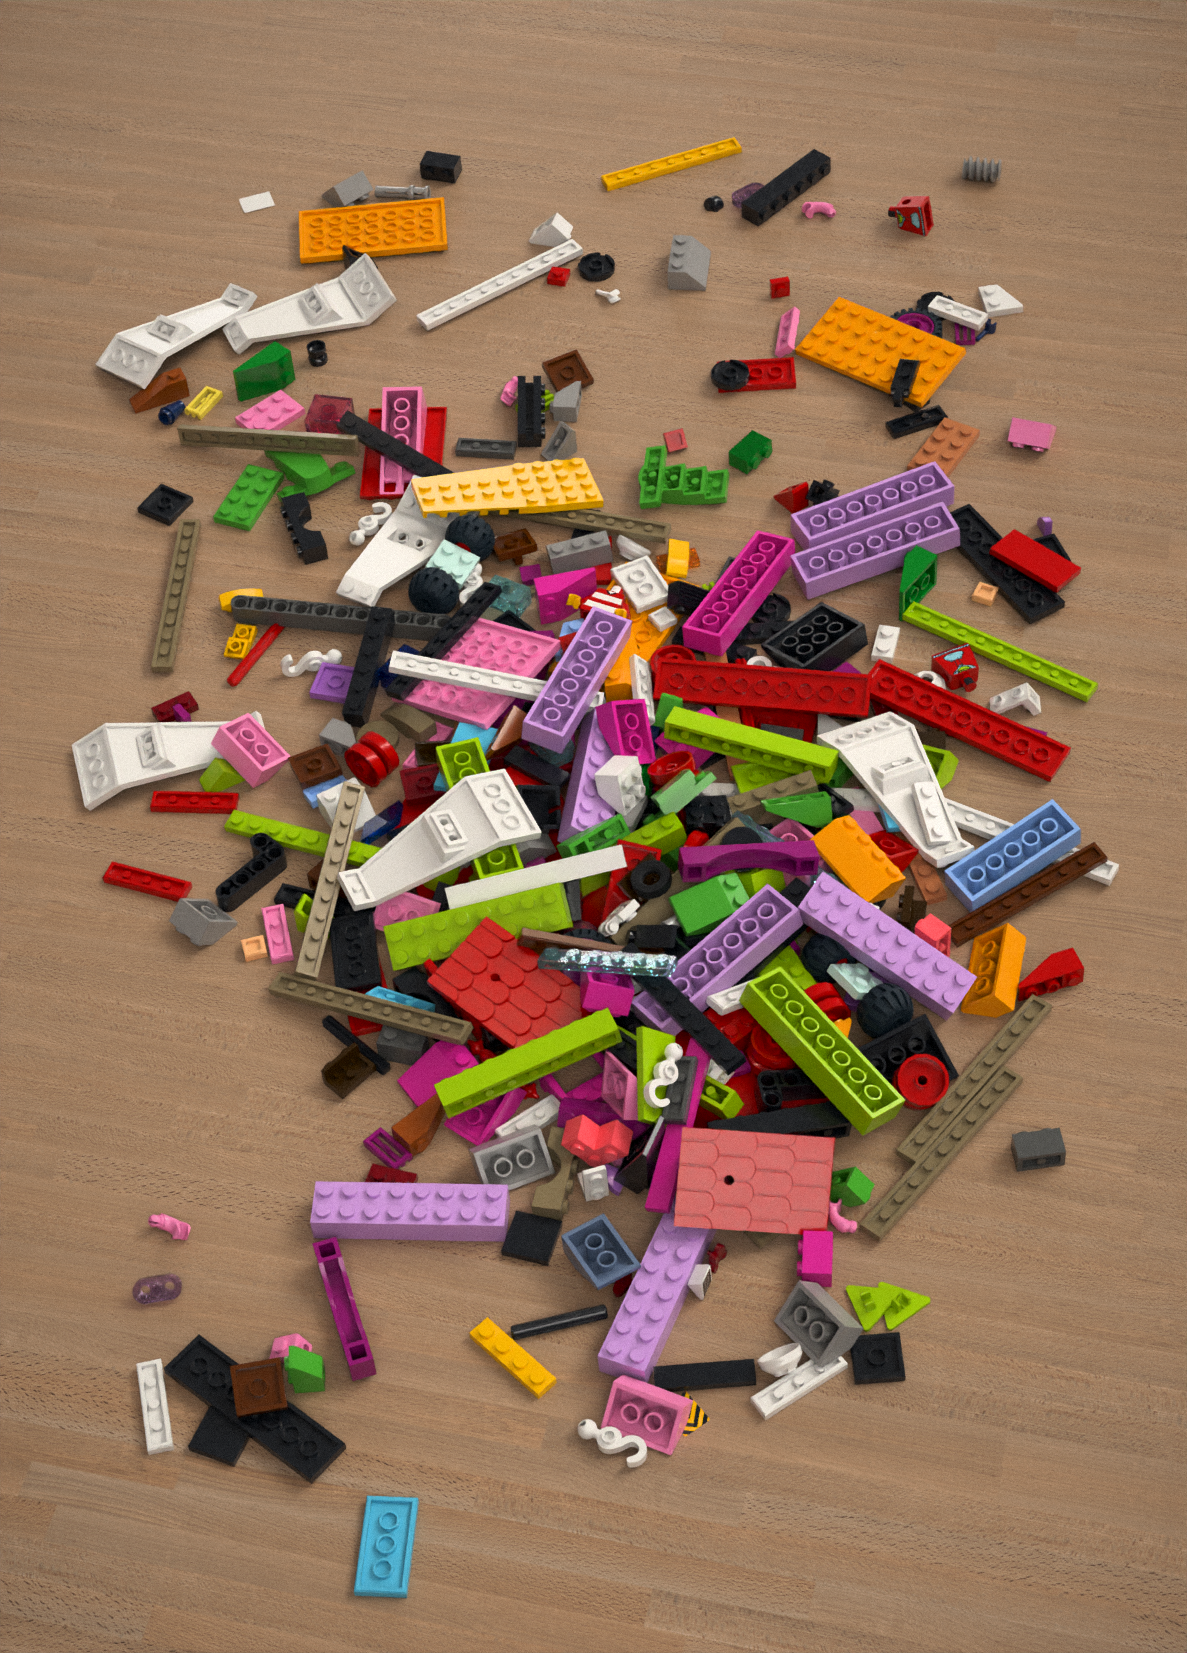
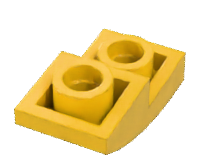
(677, 558)
(225, 598)
(241, 641)

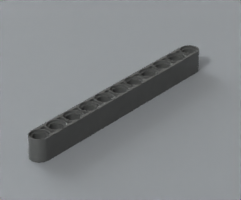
(331, 617)

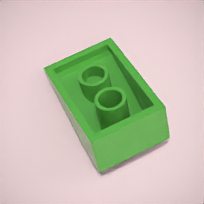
(708, 903)

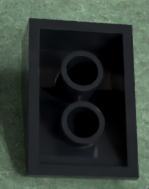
(641, 1161)

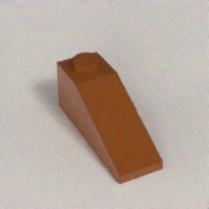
(162, 390)
(508, 733)
(419, 1126)

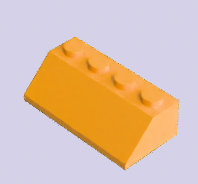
(618, 682)
(858, 860)
(997, 964)

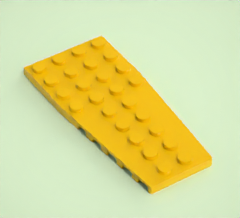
(526, 487)

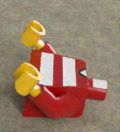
(608, 600)

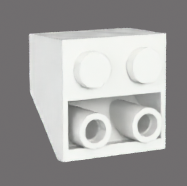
(621, 783)

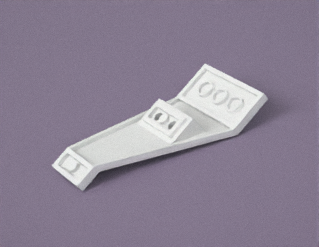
(341, 303)

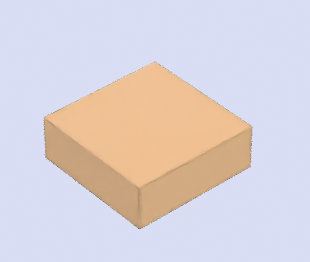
(985, 594)
(254, 948)

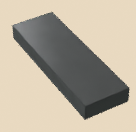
(486, 448)
(681, 1092)

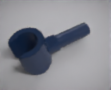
(989, 329)

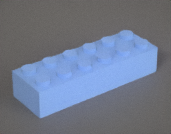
(1013, 856)

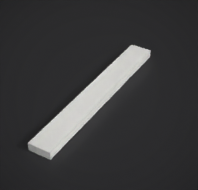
(536, 876)

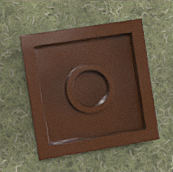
(566, 370)
(514, 545)
(315, 766)
(258, 1387)

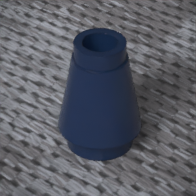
(171, 412)

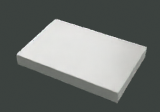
(641, 584)

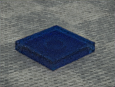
(382, 823)

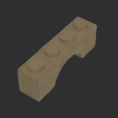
(749, 801)
(551, 1198)

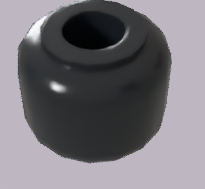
(713, 203)

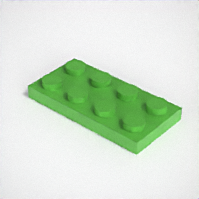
(248, 497)

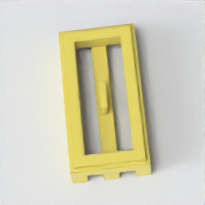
(207, 403)

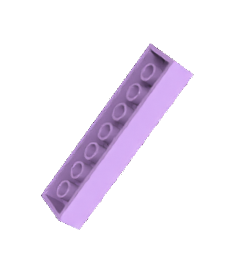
(872, 505)
(873, 550)
(576, 680)
(583, 804)
(885, 946)
(725, 955)
(410, 1211)
(653, 1299)

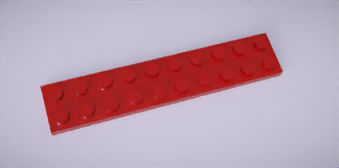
(764, 687)
(967, 721)

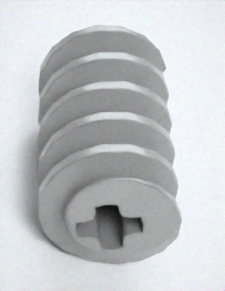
(981, 169)

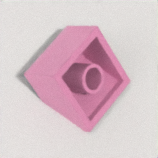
(1031, 433)

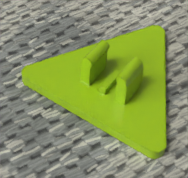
(871, 1303)
(904, 1307)

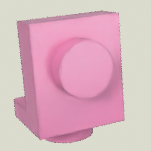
(281, 1345)

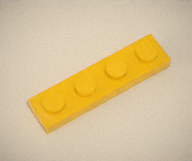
(513, 1358)

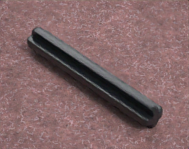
(349, 1038)
(559, 1322)

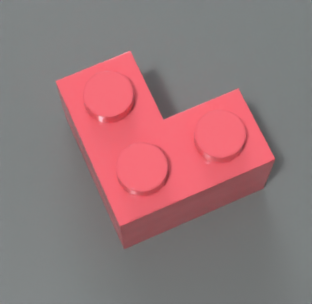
(934, 933)
(596, 1143)

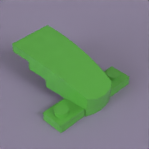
(308, 472)
(677, 483)
(679, 792)

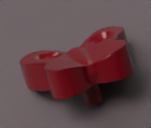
(716, 1256)
(622, 1285)

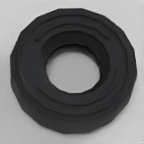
(647, 868)

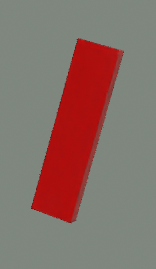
(194, 802)
(147, 882)

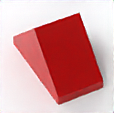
(794, 497)

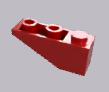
(1054, 973)

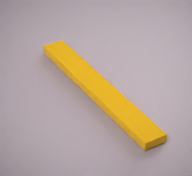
(671, 164)

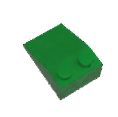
(264, 372)
(918, 577)

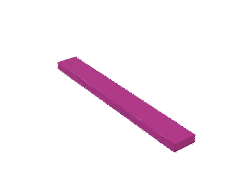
(666, 1171)

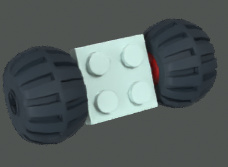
(465, 545)
(880, 1005)

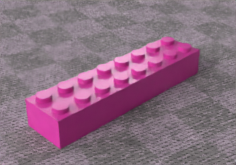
(738, 593)

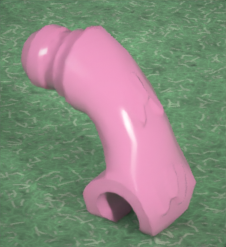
(811, 208)
(508, 392)
(841, 1224)
(177, 1228)

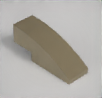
(410, 722)

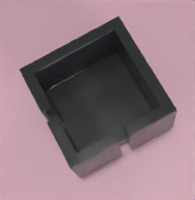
(541, 800)

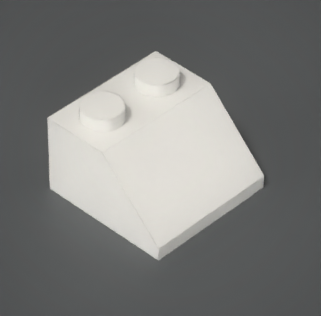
(328, 803)

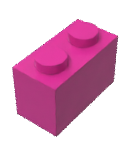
(816, 1257)

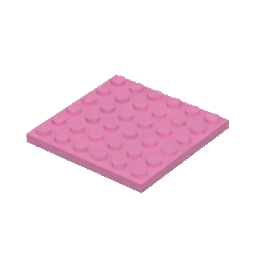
(491, 648)

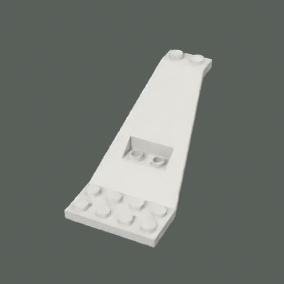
(141, 350)
(389, 557)
(141, 753)
(887, 761)
(460, 826)

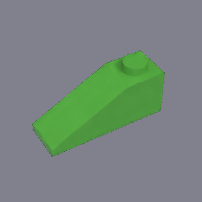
(809, 808)
(595, 838)

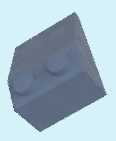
(599, 1252)

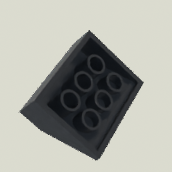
(817, 640)
(915, 1038)

